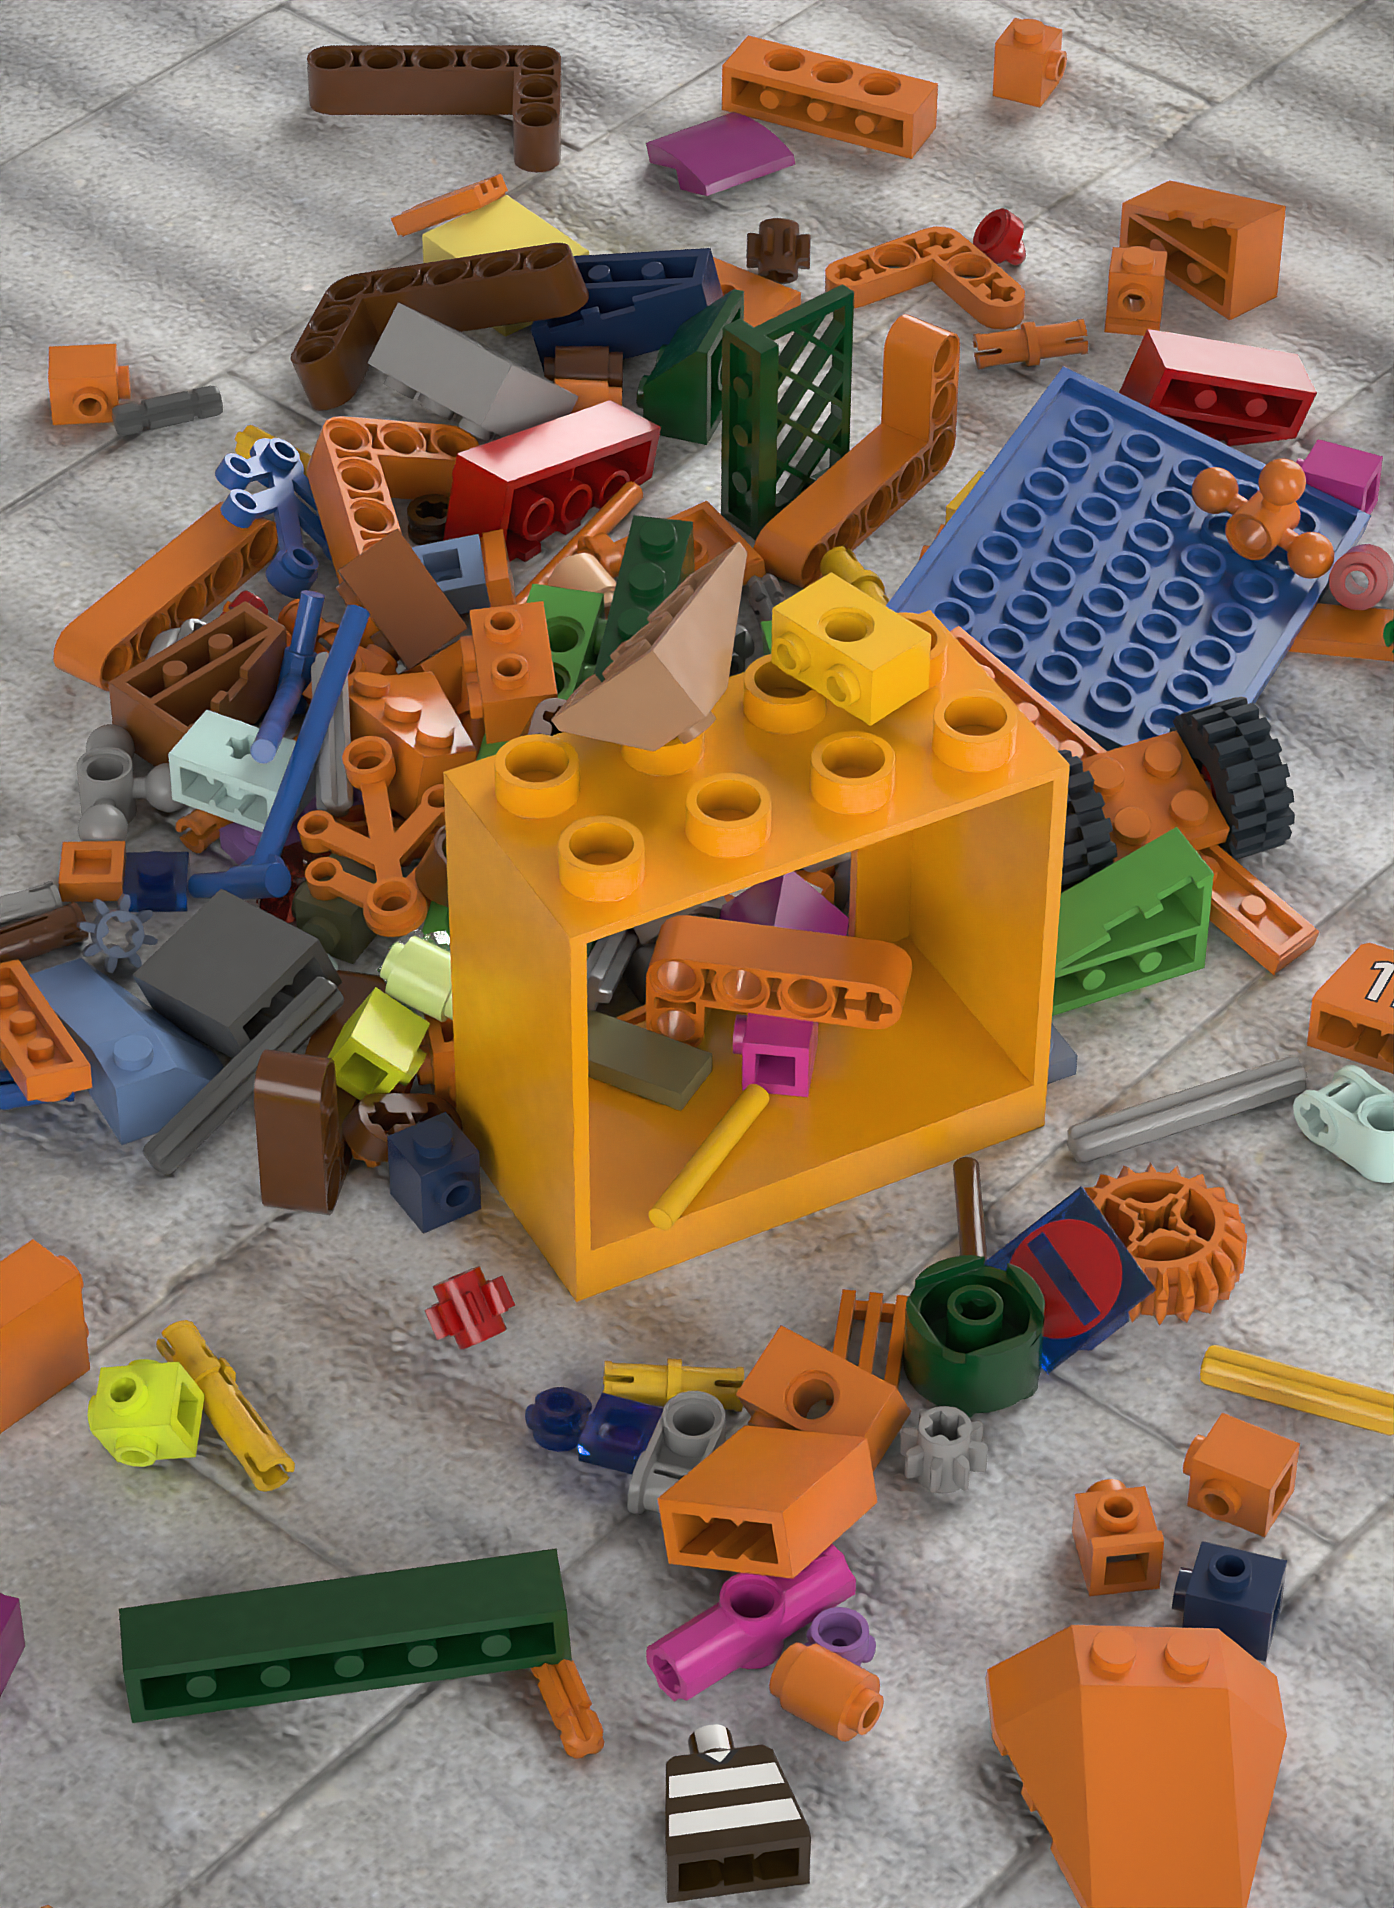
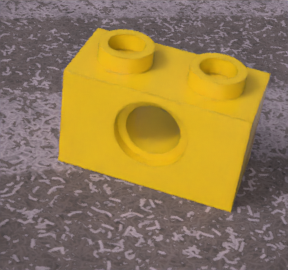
(850, 648)

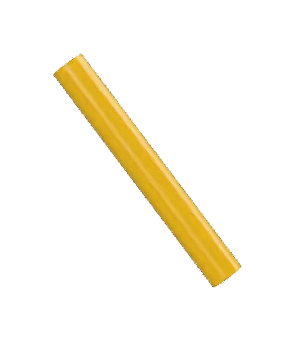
(708, 1157)

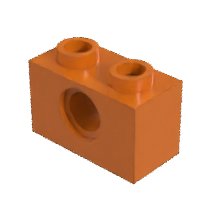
(800, 1373)

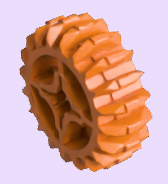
(1178, 1235)

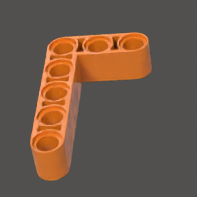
(367, 463)
(885, 466)

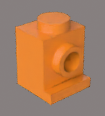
(1135, 290)
(1116, 1523)

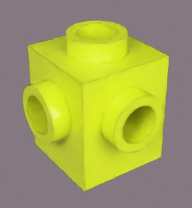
(146, 1412)

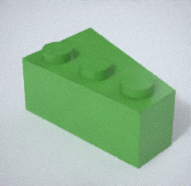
(1133, 923)

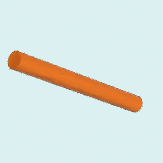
(603, 521)

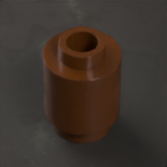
(585, 364)

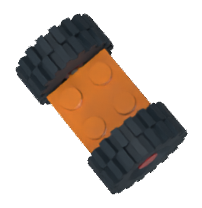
(1208, 777)

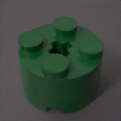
(974, 1335)

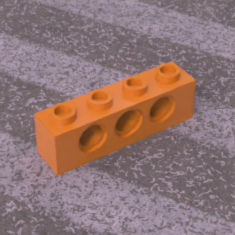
(829, 96)

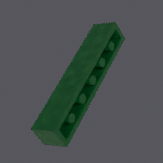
(344, 1635)

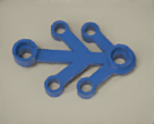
(279, 468)

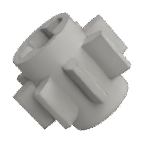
(943, 1449)

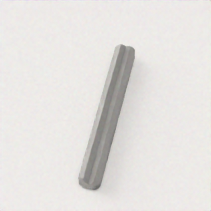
(1186, 1109)

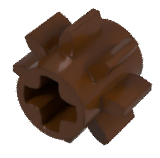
(778, 250)

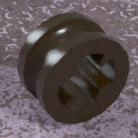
(427, 518)

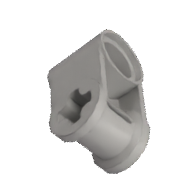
(684, 1436)

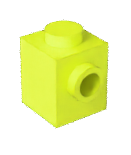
(378, 1046)

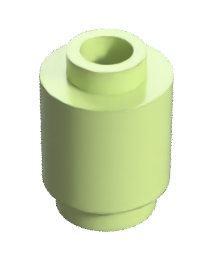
(420, 977)

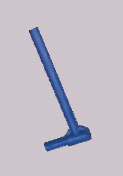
(293, 678)
(265, 872)

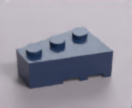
(633, 301)

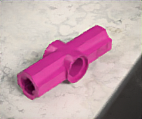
(747, 1624)

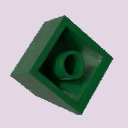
(686, 382)

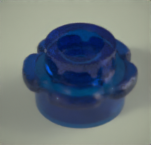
(558, 1418)

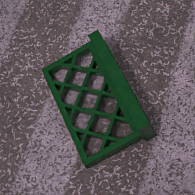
(755, 418)

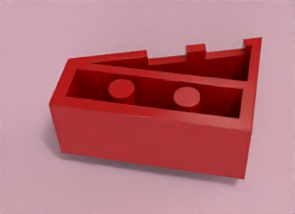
(1221, 387)

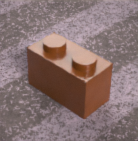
(401, 600)

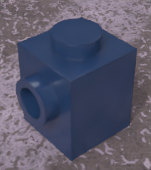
(434, 1172)
(1234, 1594)

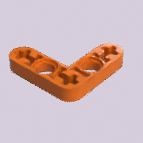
(936, 257)

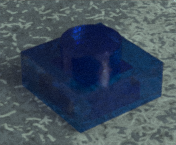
(157, 881)
(617, 1433)

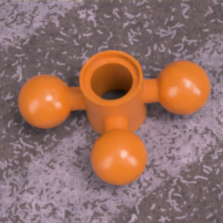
(1266, 517)

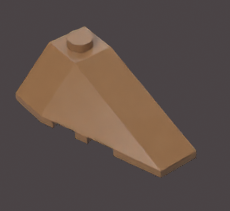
(670, 669)

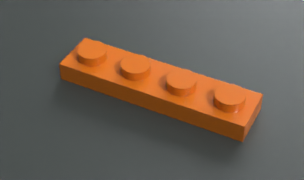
(35, 1042)

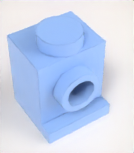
(457, 571)

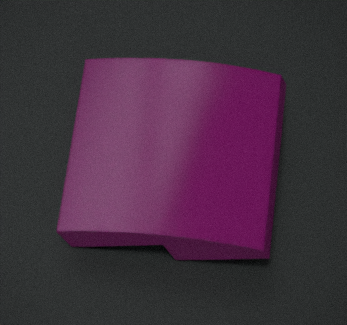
(720, 153)

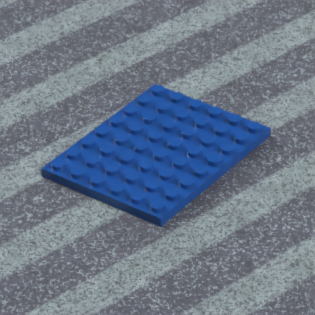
(1105, 574)

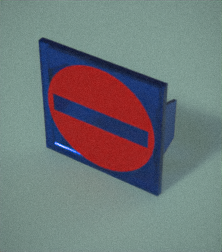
(1082, 1273)

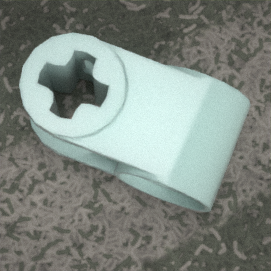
(1357, 1121)

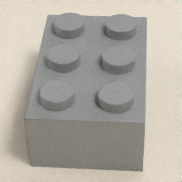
(464, 378)

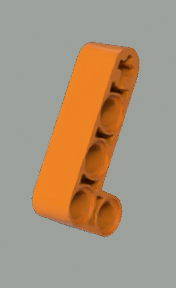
(770, 973)

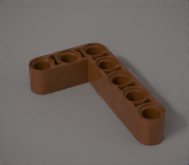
(448, 82)
(457, 292)
(303, 1113)

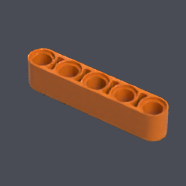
(172, 586)

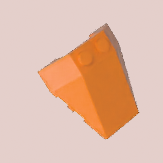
(1144, 1759)

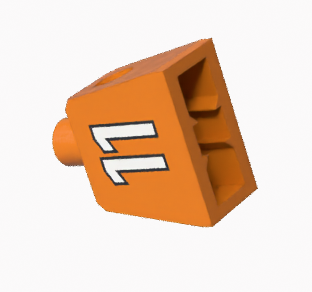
(1356, 1009)

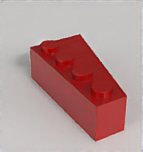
(549, 476)

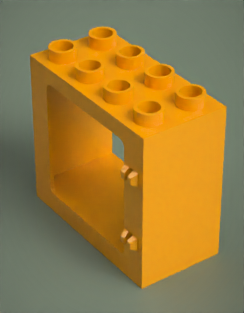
(579, 837)

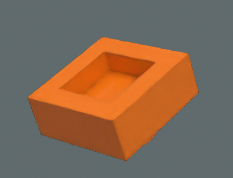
(92, 871)

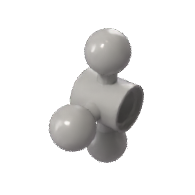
(111, 790)

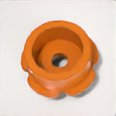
(604, 550)

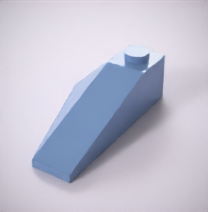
(137, 1058)

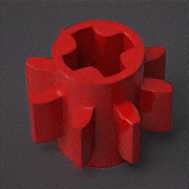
(469, 1307)

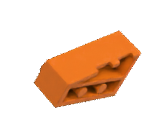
(1215, 242)
(417, 724)

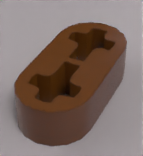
(389, 1112)

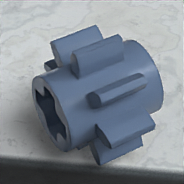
(134, 936)

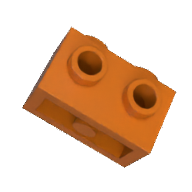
(512, 667)

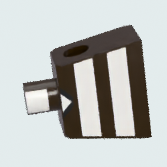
(730, 1821)

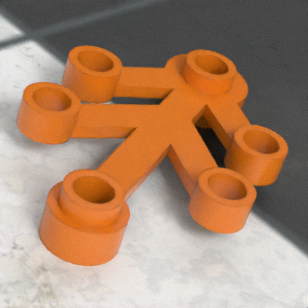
(394, 902)

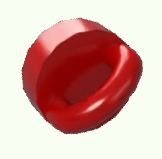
(1001, 237)

